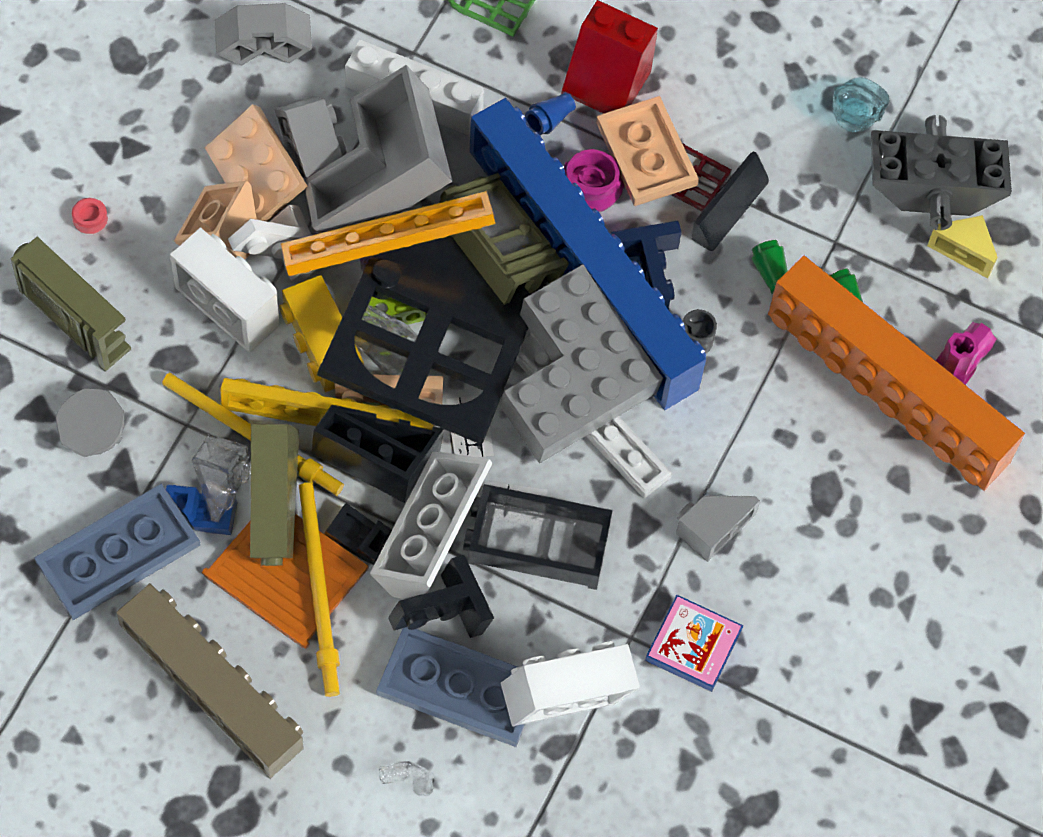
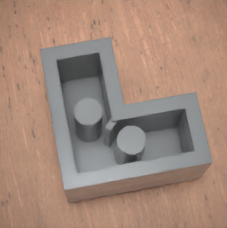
(311, 134)

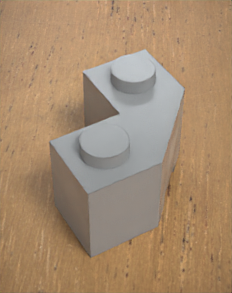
(262, 28)

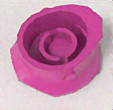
(597, 177)

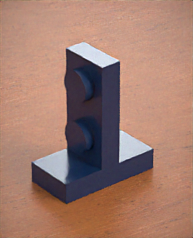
(649, 245)

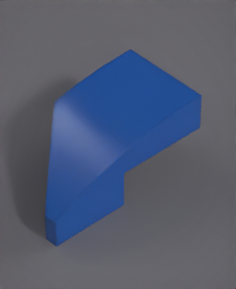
(195, 511)

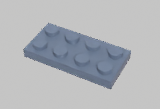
(117, 551)
(450, 684)

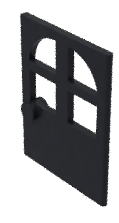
(451, 290)

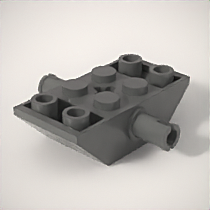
(940, 171)

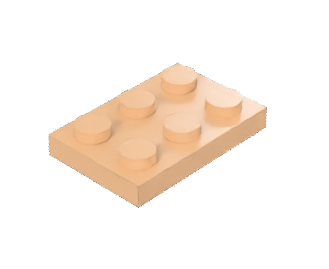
(647, 151)
(255, 154)

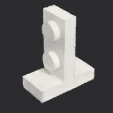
(266, 237)

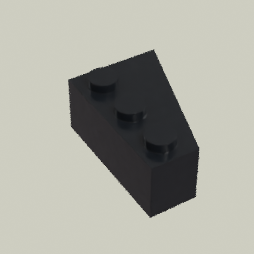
(375, 449)

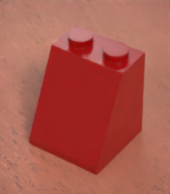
(610, 59)

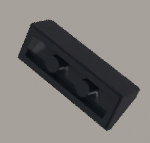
(730, 203)

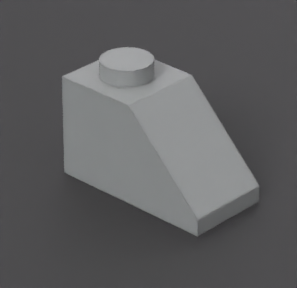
(714, 522)

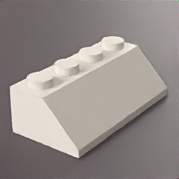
(429, 523)

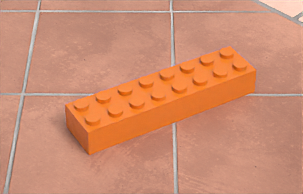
(894, 373)

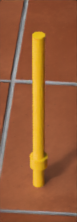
(308, 469)
(327, 655)

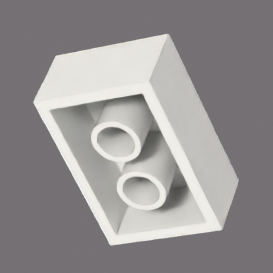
(225, 289)
(569, 683)

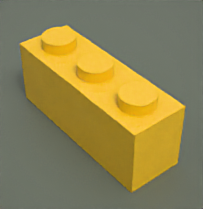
(314, 320)

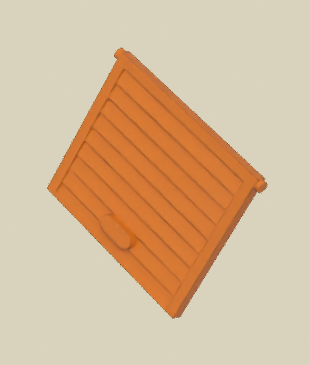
(284, 592)

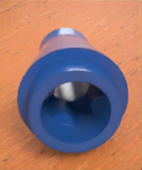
(547, 114)

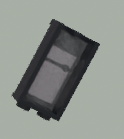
(538, 535)

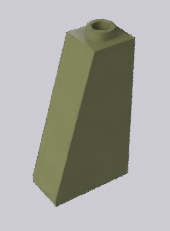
(273, 492)

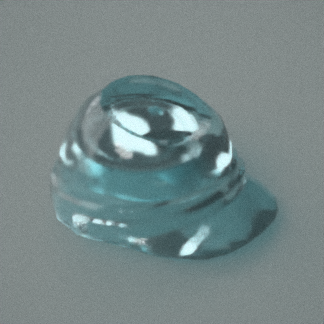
(859, 104)

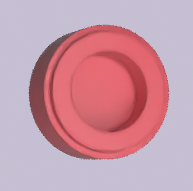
(89, 215)

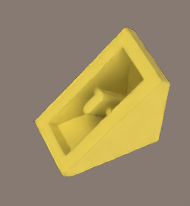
(967, 244)

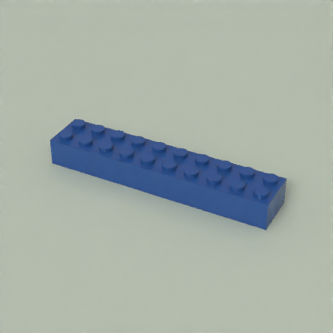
(558, 208)

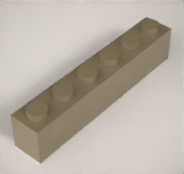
(211, 680)

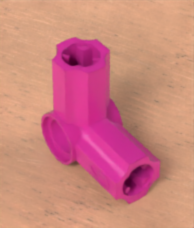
(966, 350)

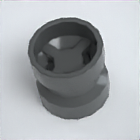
(701, 324)

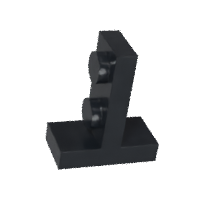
(459, 597)

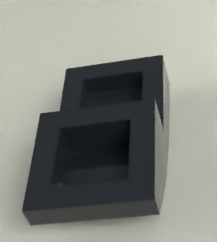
(358, 534)

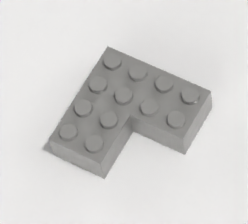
(396, 161)
(594, 368)

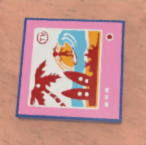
(694, 643)

